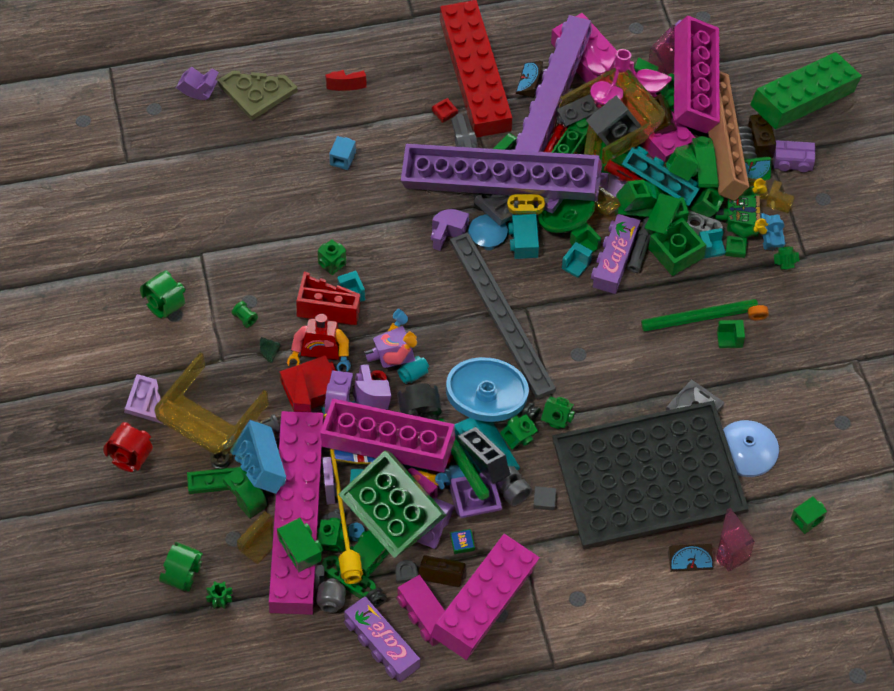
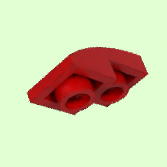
(340, 82)

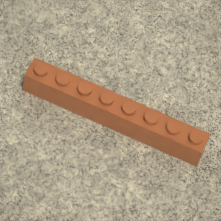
(727, 145)

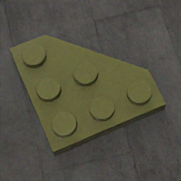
(256, 91)

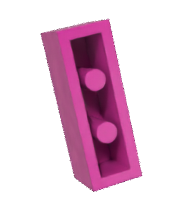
(421, 605)

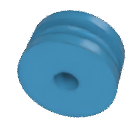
(355, 531)

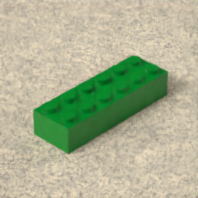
(805, 90)

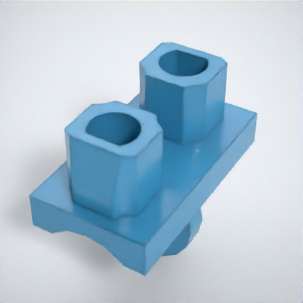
(774, 235)

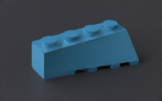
(260, 457)

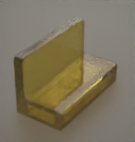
(257, 539)

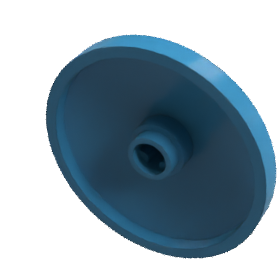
(487, 389)

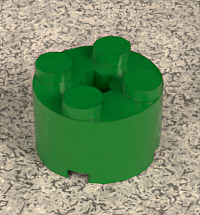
(163, 294)
(180, 567)

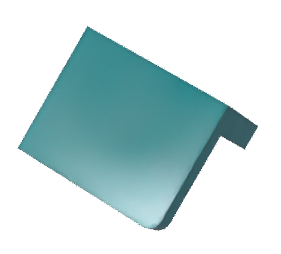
(713, 242)
(577, 260)
(352, 282)

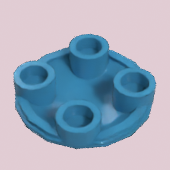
(487, 232)

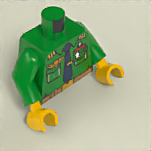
(744, 213)

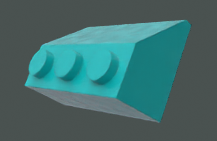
(491, 433)

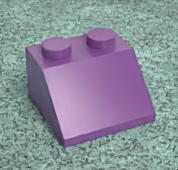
(466, 500)

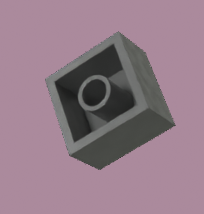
(613, 121)

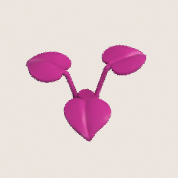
(601, 61)

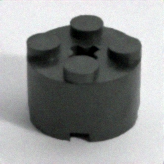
(420, 401)

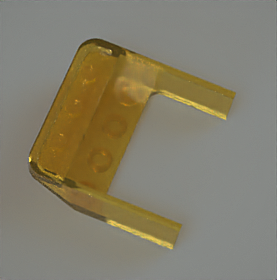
(636, 99)
(197, 422)

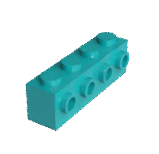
(658, 174)

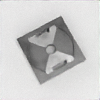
(692, 394)

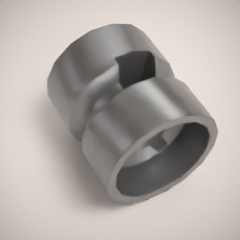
(514, 488)

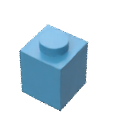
(342, 152)

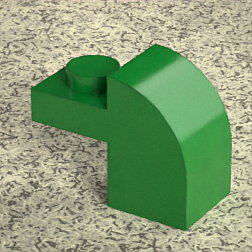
(248, 497)

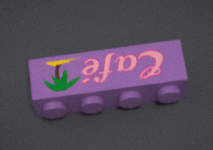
(616, 253)
(381, 639)

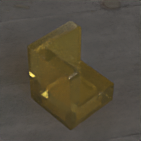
(779, 200)

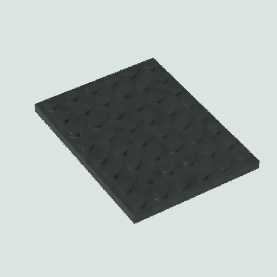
(649, 474)

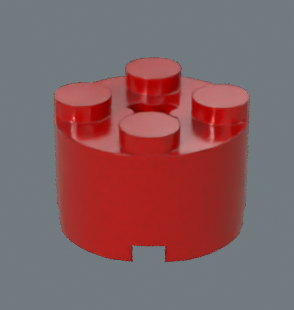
(128, 447)

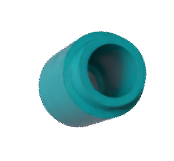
(413, 370)

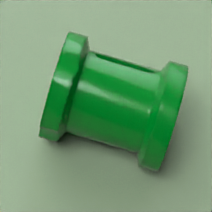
(244, 314)

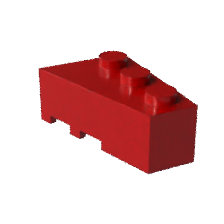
(322, 298)

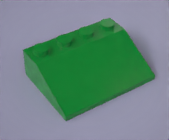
(392, 504)

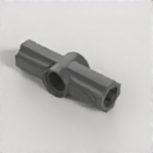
(463, 134)

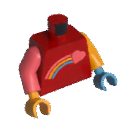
(321, 339)

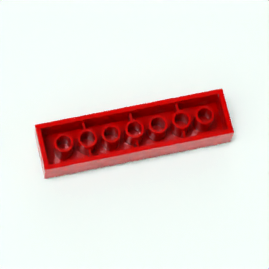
(475, 69)

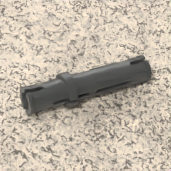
(640, 248)

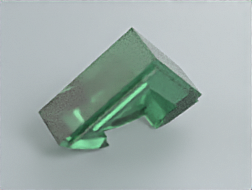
(269, 349)

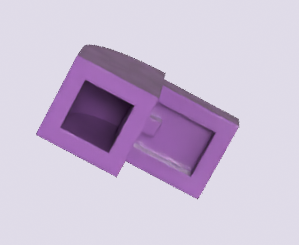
(196, 84)
(448, 223)
(338, 387)
(371, 392)
(432, 537)

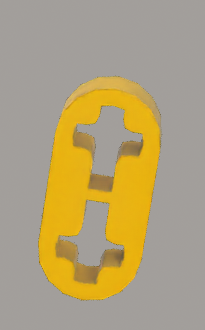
(525, 202)

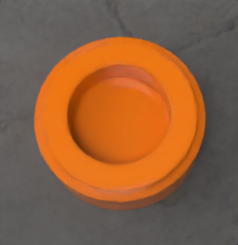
(758, 312)

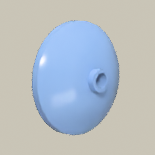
(755, 457)

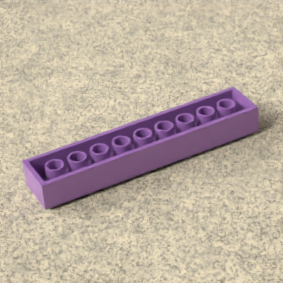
(501, 172)

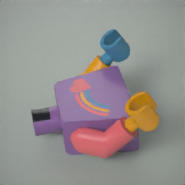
(395, 345)

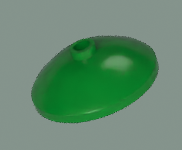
(567, 216)

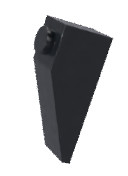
(486, 455)

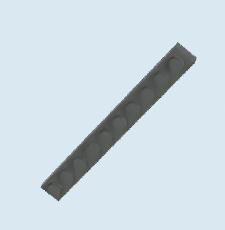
(502, 316)

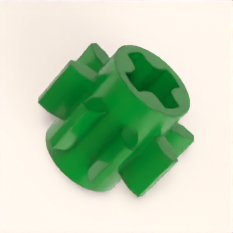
(786, 257)
(219, 601)

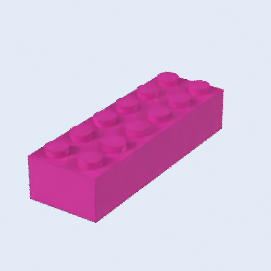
(696, 74)
(373, 430)
(484, 596)

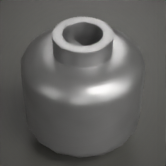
(331, 595)

